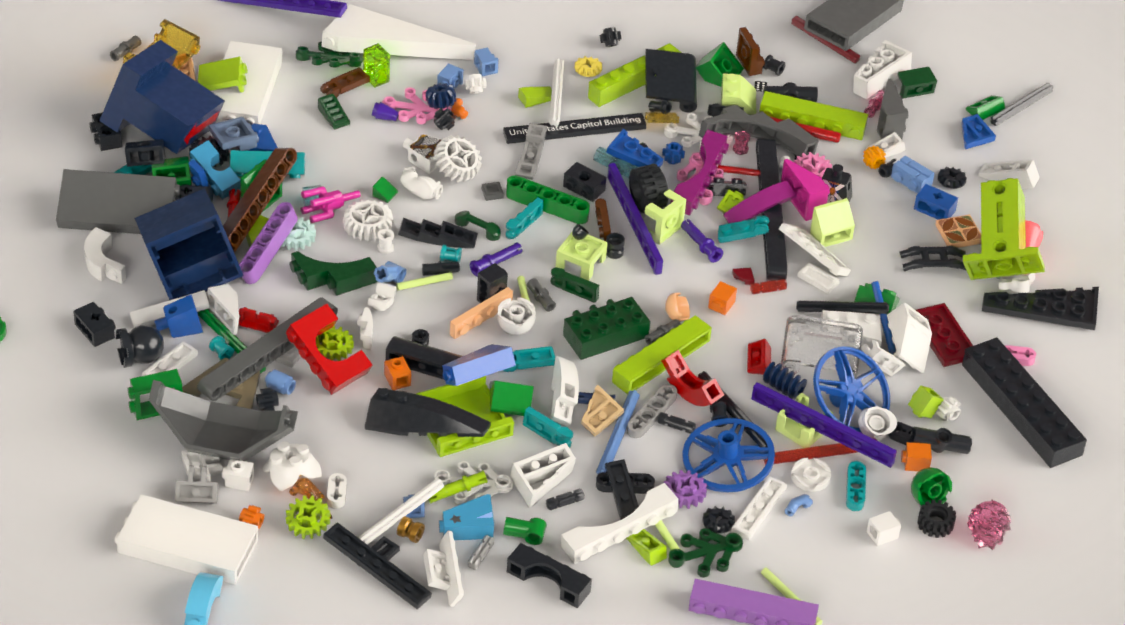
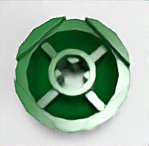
(930, 485)

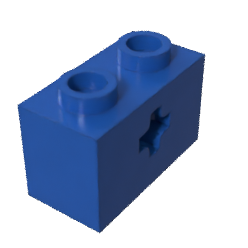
(935, 202)

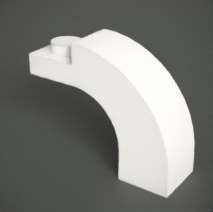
(96, 247)

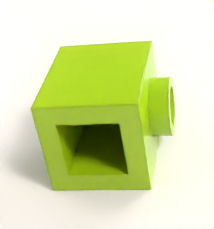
(925, 402)

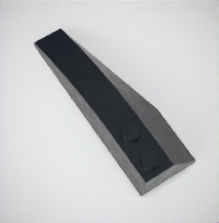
(408, 412)

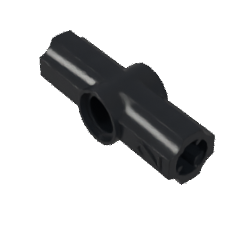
(792, 90)
(941, 440)

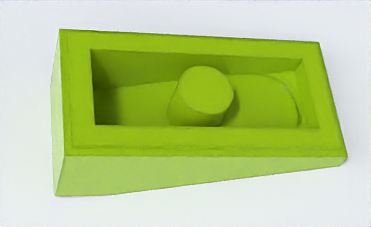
(534, 95)
(648, 547)

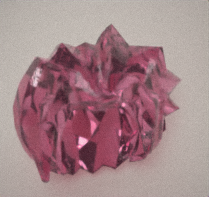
(989, 523)

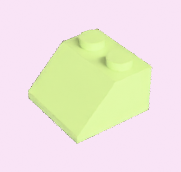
(738, 91)

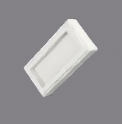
(818, 278)

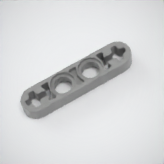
(649, 409)

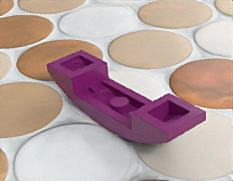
(760, 202)

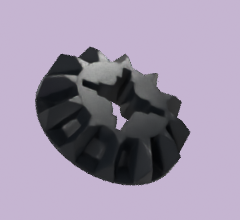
(946, 178)
(724, 525)

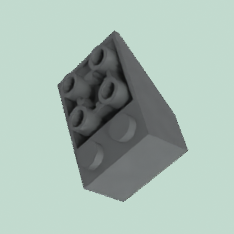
(892, 113)

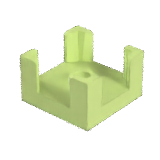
(667, 219)
(582, 253)
(795, 431)

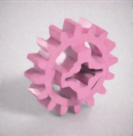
(813, 163)

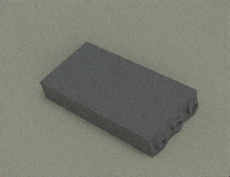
(850, 21)
(110, 199)

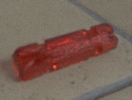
(768, 286)

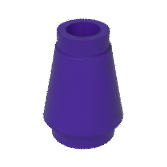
(384, 112)

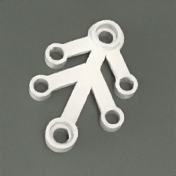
(671, 131)
(498, 483)

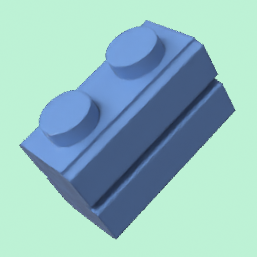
(912, 174)

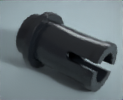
(663, 107)
(885, 170)

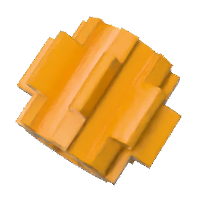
(874, 157)

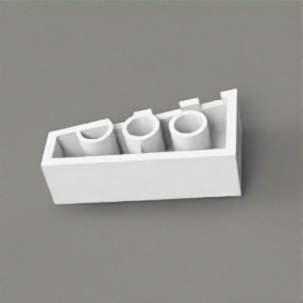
(883, 65)

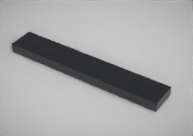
(377, 565)

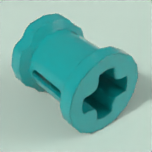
(450, 254)
(221, 348)

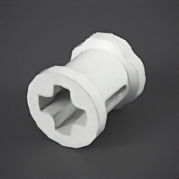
(385, 241)

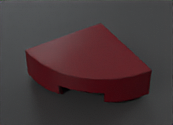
(744, 275)

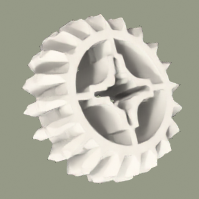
(455, 161)
(366, 219)

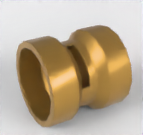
(410, 529)

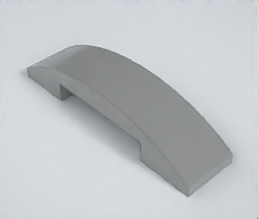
(532, 151)

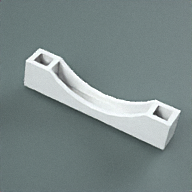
(586, 541)

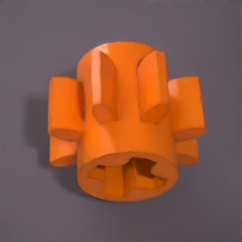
(252, 516)

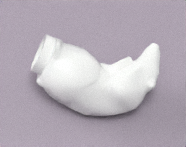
(420, 185)

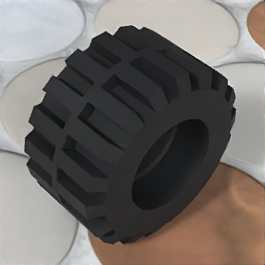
(648, 186)

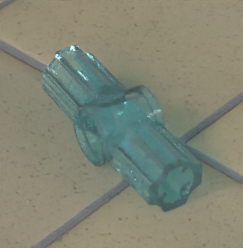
(605, 159)

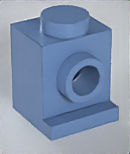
(485, 62)
(451, 75)

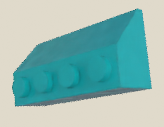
(243, 161)

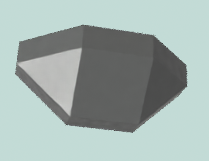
(218, 427)

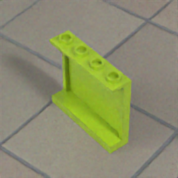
(474, 398)

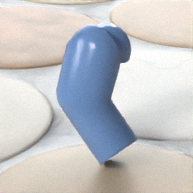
(796, 502)

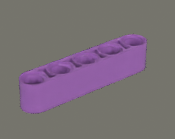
(268, 242)

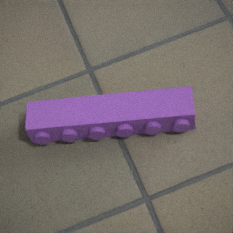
(749, 605)

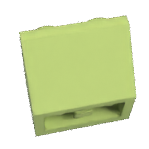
(832, 222)

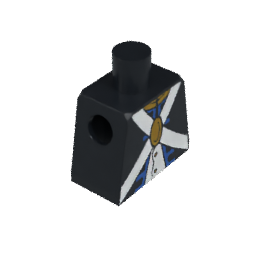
(839, 183)

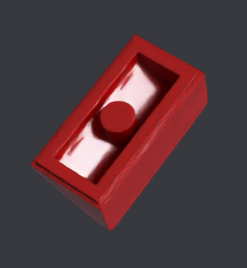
(758, 357)

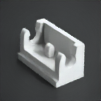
(886, 361)

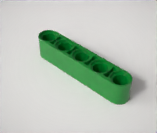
(554, 201)

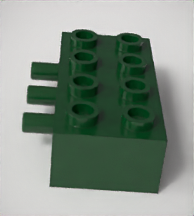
(605, 327)

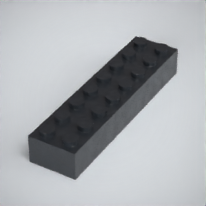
(1024, 402)

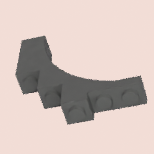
(761, 126)

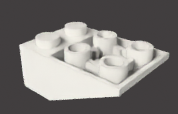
(910, 335)

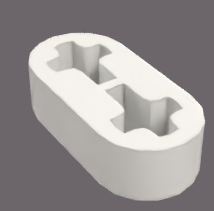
(332, 490)

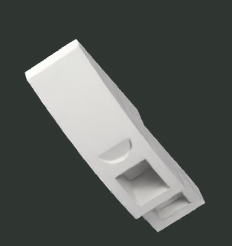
(565, 388)

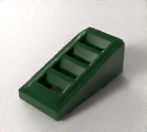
(328, 102)

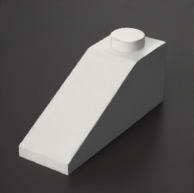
(1023, 170)
(224, 304)

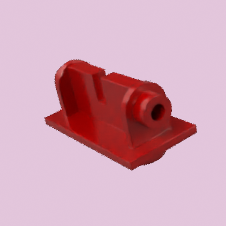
(262, 322)

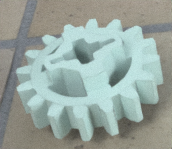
(301, 235)

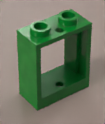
(143, 384)

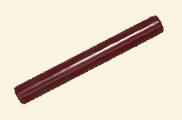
(849, 54)

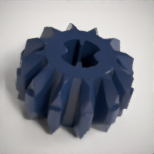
(440, 96)

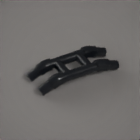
(926, 262)

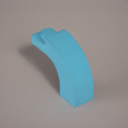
(201, 597)

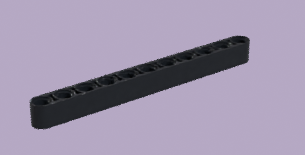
(774, 239)

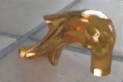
(307, 488)

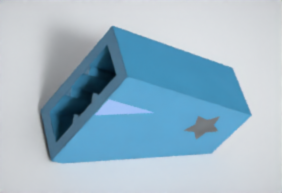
(469, 520)

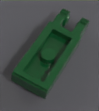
(575, 284)

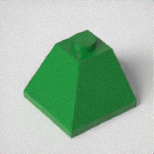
(717, 63)

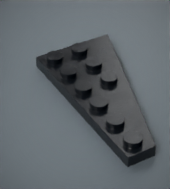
(1054, 306)

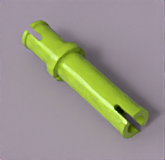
(458, 486)

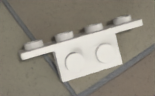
(443, 569)

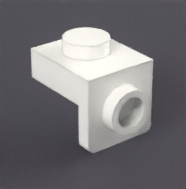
(383, 297)

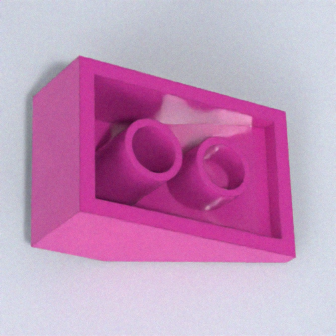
(808, 187)

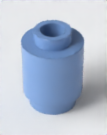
(280, 382)

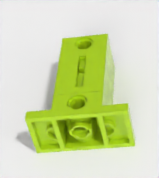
(1003, 234)

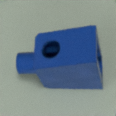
(180, 318)

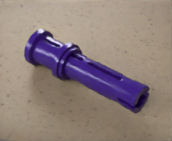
(705, 244)
(498, 257)

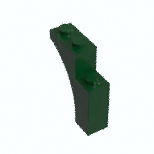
(337, 276)

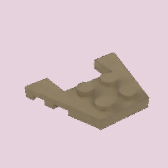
(244, 392)

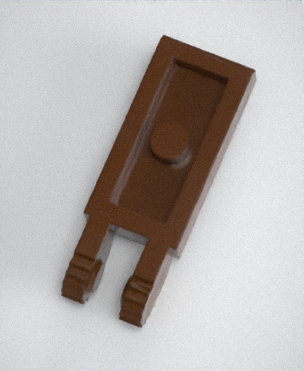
(345, 82)
(602, 218)

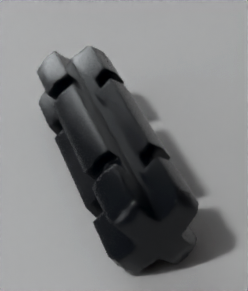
(676, 422)
(565, 499)

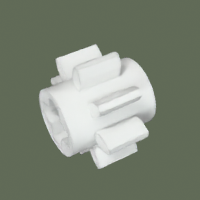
(475, 83)
(949, 408)

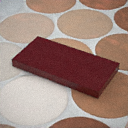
(947, 337)

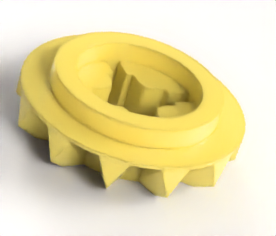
(582, 68)

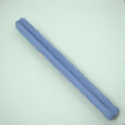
(618, 431)

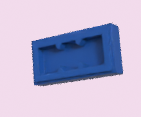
(198, 174)

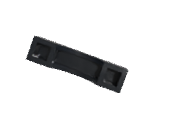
(529, 563)

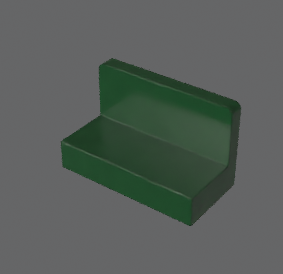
(917, 82)

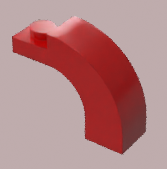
(689, 386)

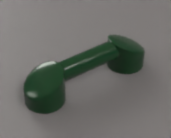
(493, 231)

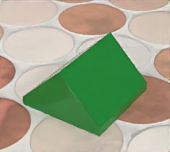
(510, 397)

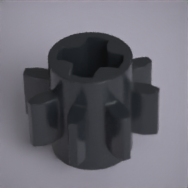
(610, 37)
(444, 119)
(267, 399)

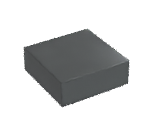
(492, 191)

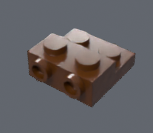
(749, 53)

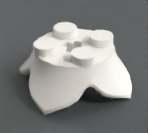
(290, 462)

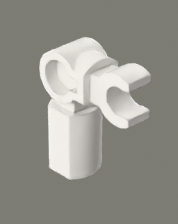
(1019, 284)

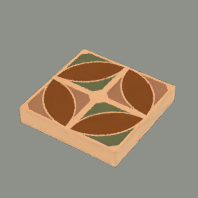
(959, 231)

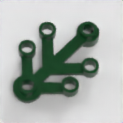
(334, 59)
(730, 543)

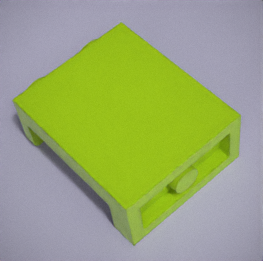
(223, 74)

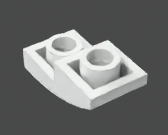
(366, 328)

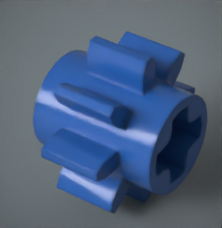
(673, 153)

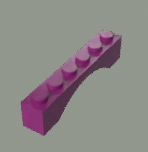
(711, 151)

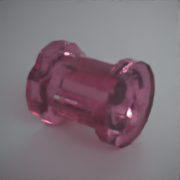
(742, 139)

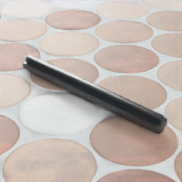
(736, 413)

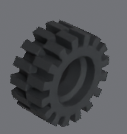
(936, 527)

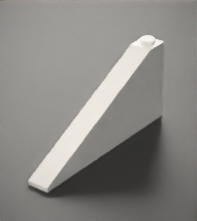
(363, 28)

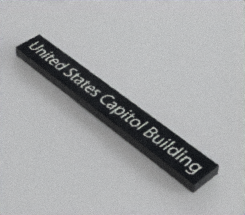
(580, 127)

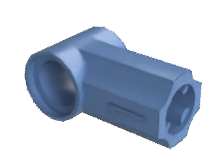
(390, 272)

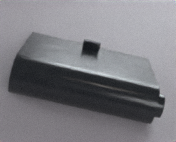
(674, 77)

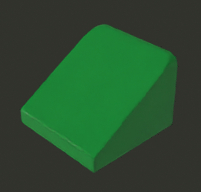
(384, 190)

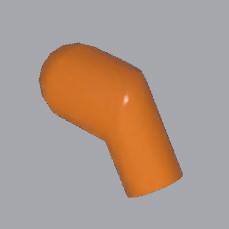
(458, 109)

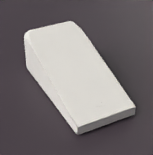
(890, 145)

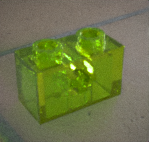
(376, 64)

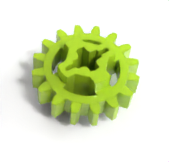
(332, 343)
(309, 514)

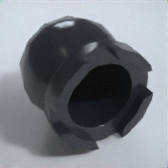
(141, 345)

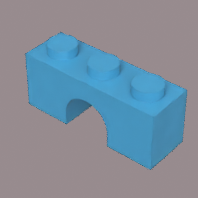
(220, 181)

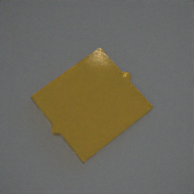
(657, 117)

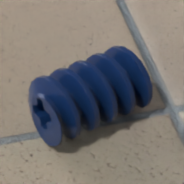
(783, 381)

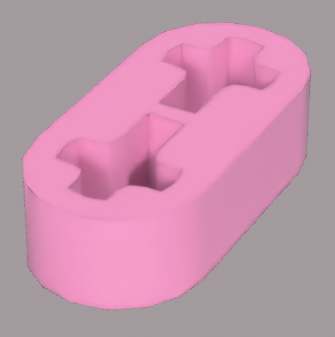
(1020, 354)

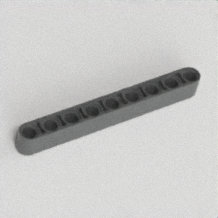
(254, 357)

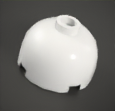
(516, 316)

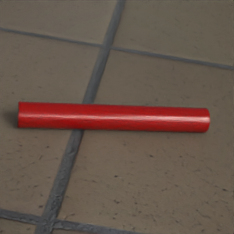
(737, 170)

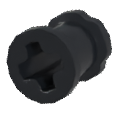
(774, 65)
(718, 411)

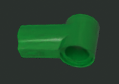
(531, 530)

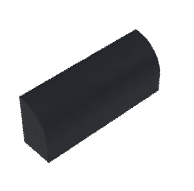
(420, 356)

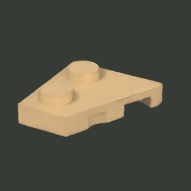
(600, 412)

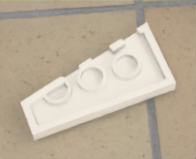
(815, 248)

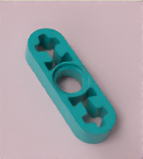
(852, 479)

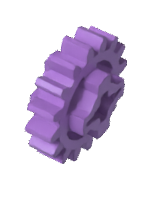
(687, 488)

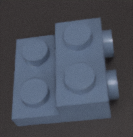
(234, 133)

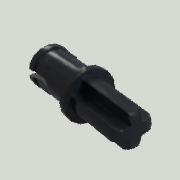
(440, 268)

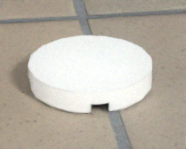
(811, 474)

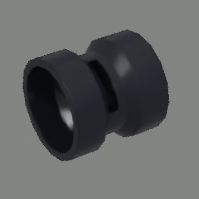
(615, 245)

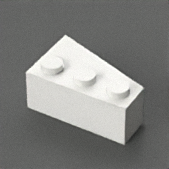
(868, 321)
(542, 472)

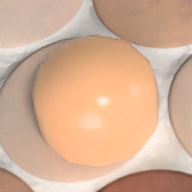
(677, 307)

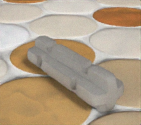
(480, 552)

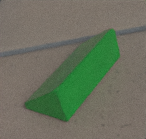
(987, 107)

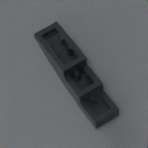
(437, 234)

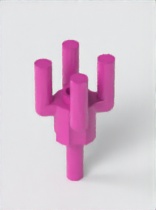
(326, 202)

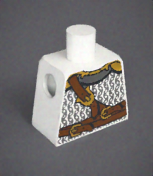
(421, 152)

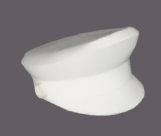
(877, 422)

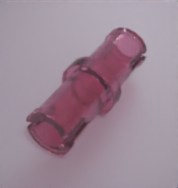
(874, 104)

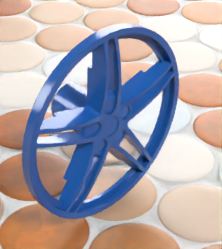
(848, 389)
(729, 452)

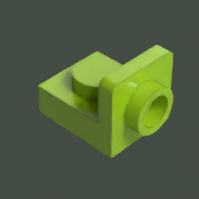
(730, 200)

